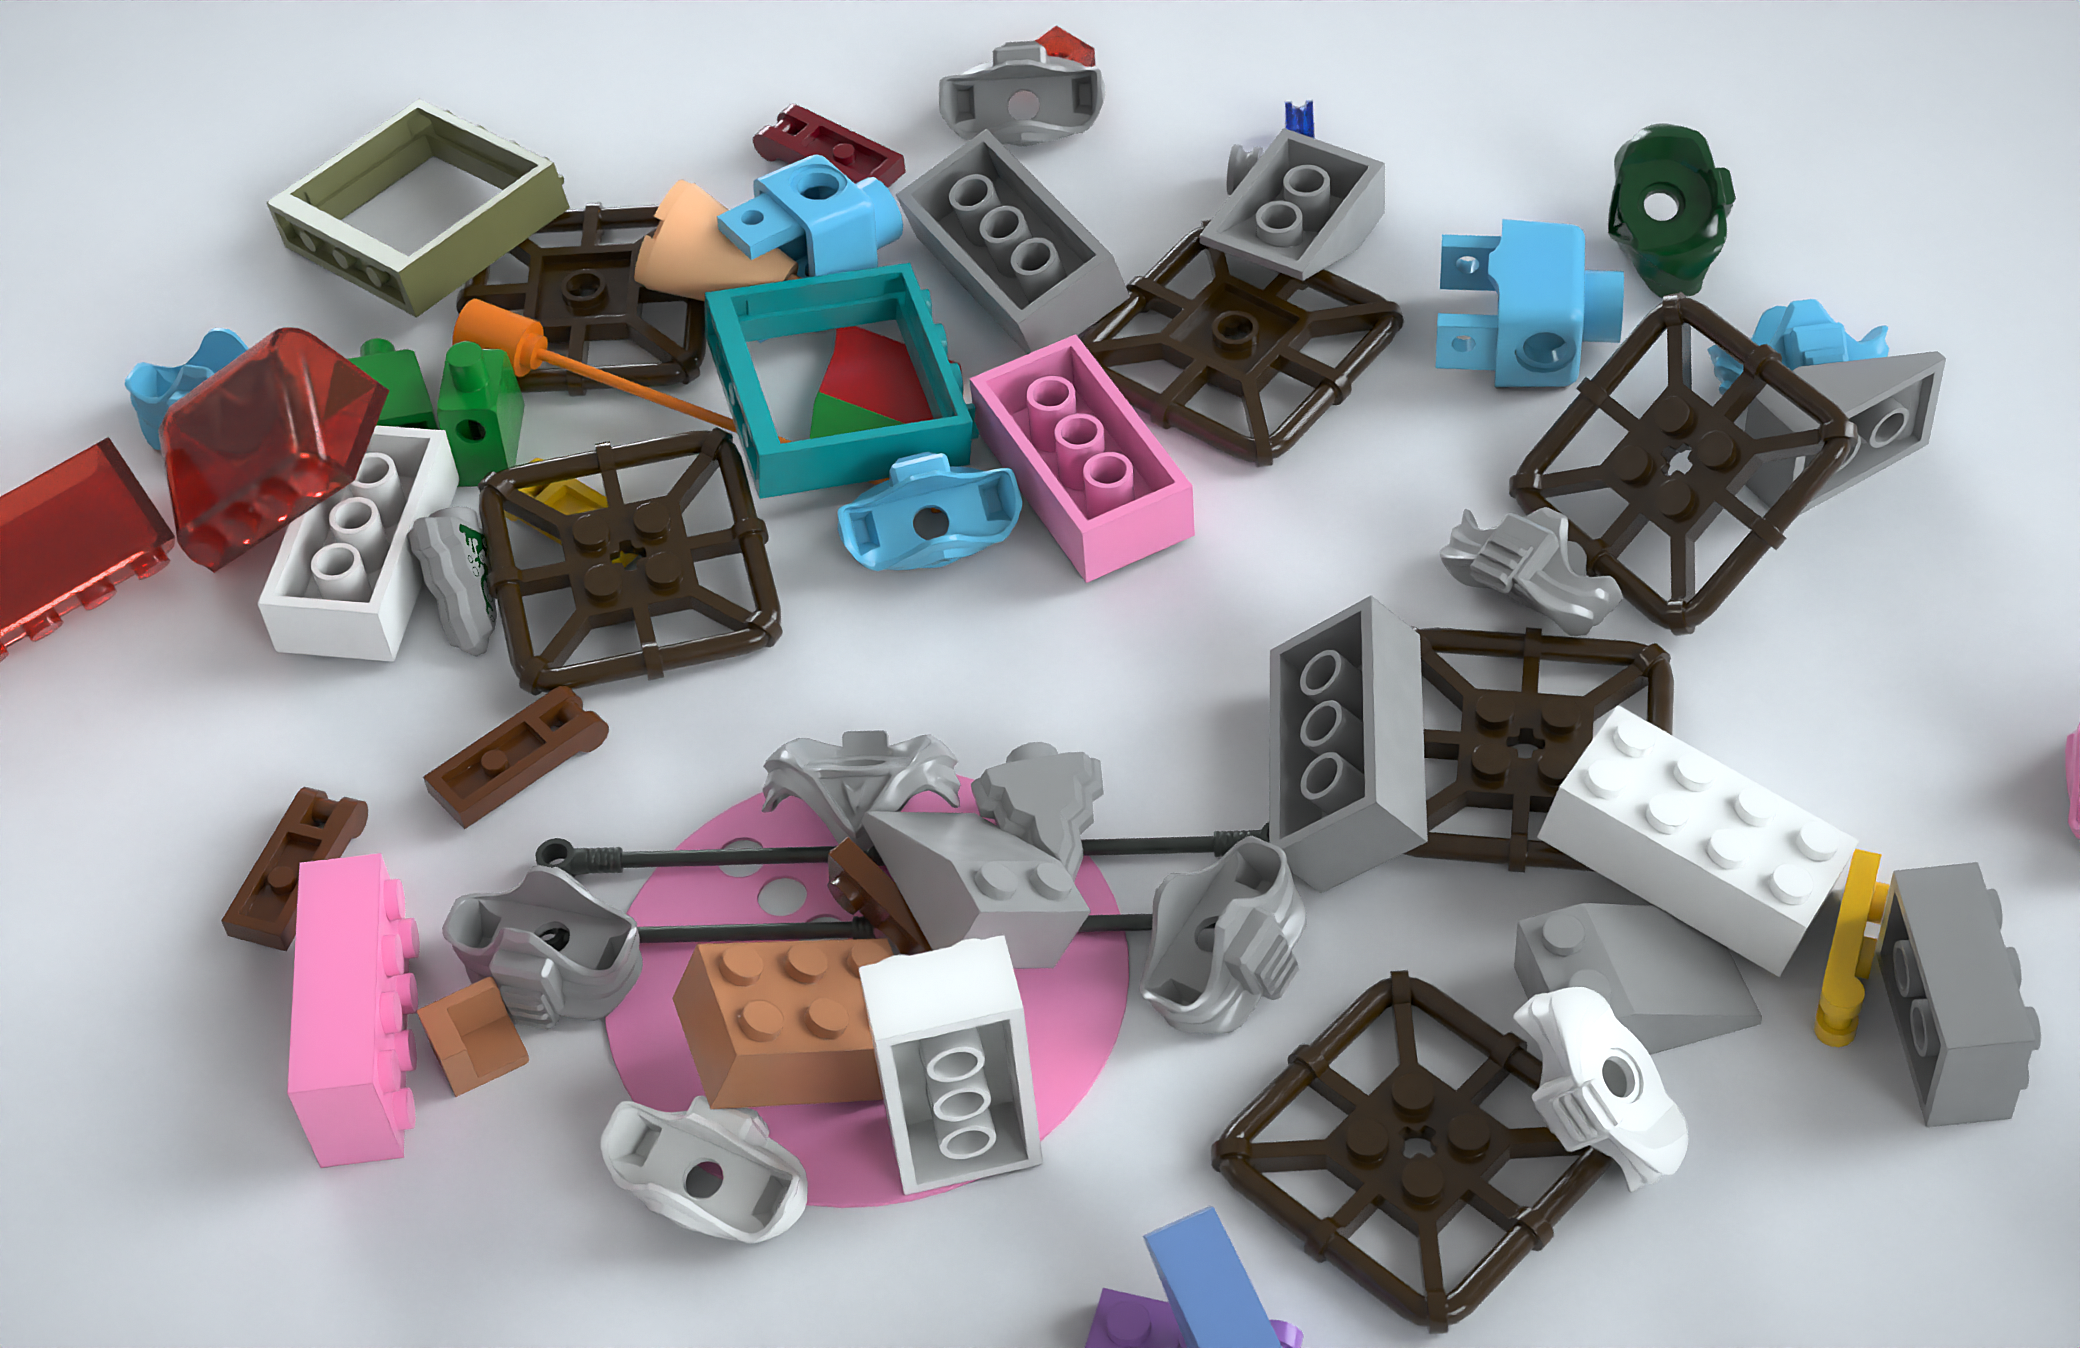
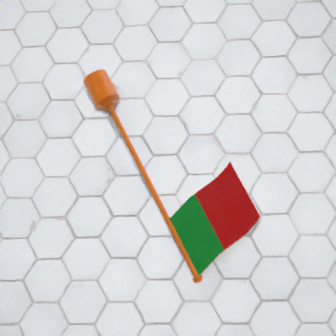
(863, 388)

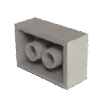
(1956, 994)

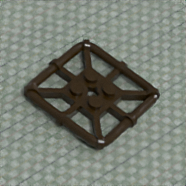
(610, 313)
(1246, 365)
(1720, 458)
(608, 593)
(1499, 719)
(1370, 1147)

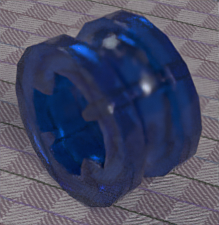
(1300, 118)

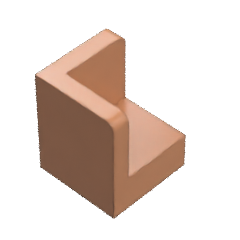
(473, 1036)

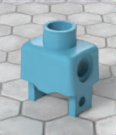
(815, 218)
(1543, 304)

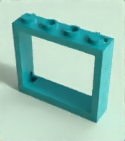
(827, 304)

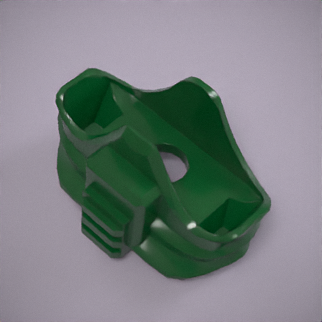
(1678, 163)

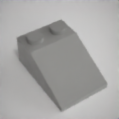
(1300, 207)
(1884, 396)
(979, 883)
(1648, 965)

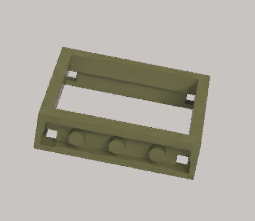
(313, 207)

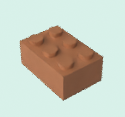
(780, 1021)

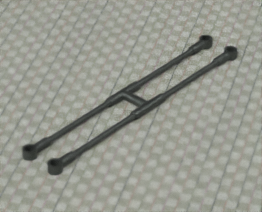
(615, 860)

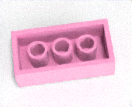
(1083, 458)
(352, 1011)

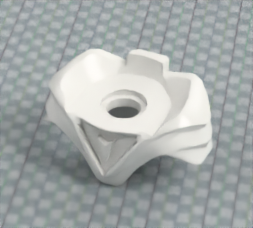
(1602, 1086)
(655, 1151)

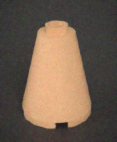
(695, 257)

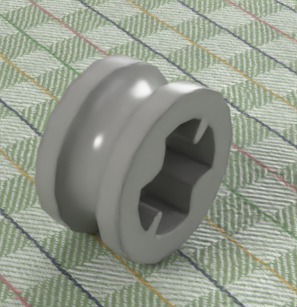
(1240, 164)

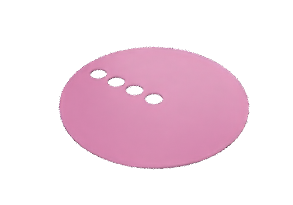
(848, 1146)

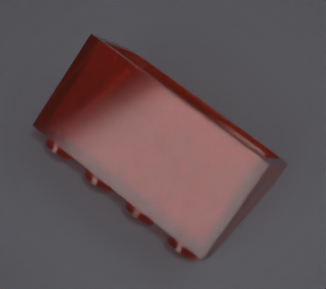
(264, 443)
(73, 541)

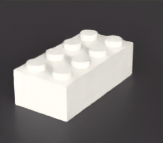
(348, 563)
(1697, 839)
(953, 1063)

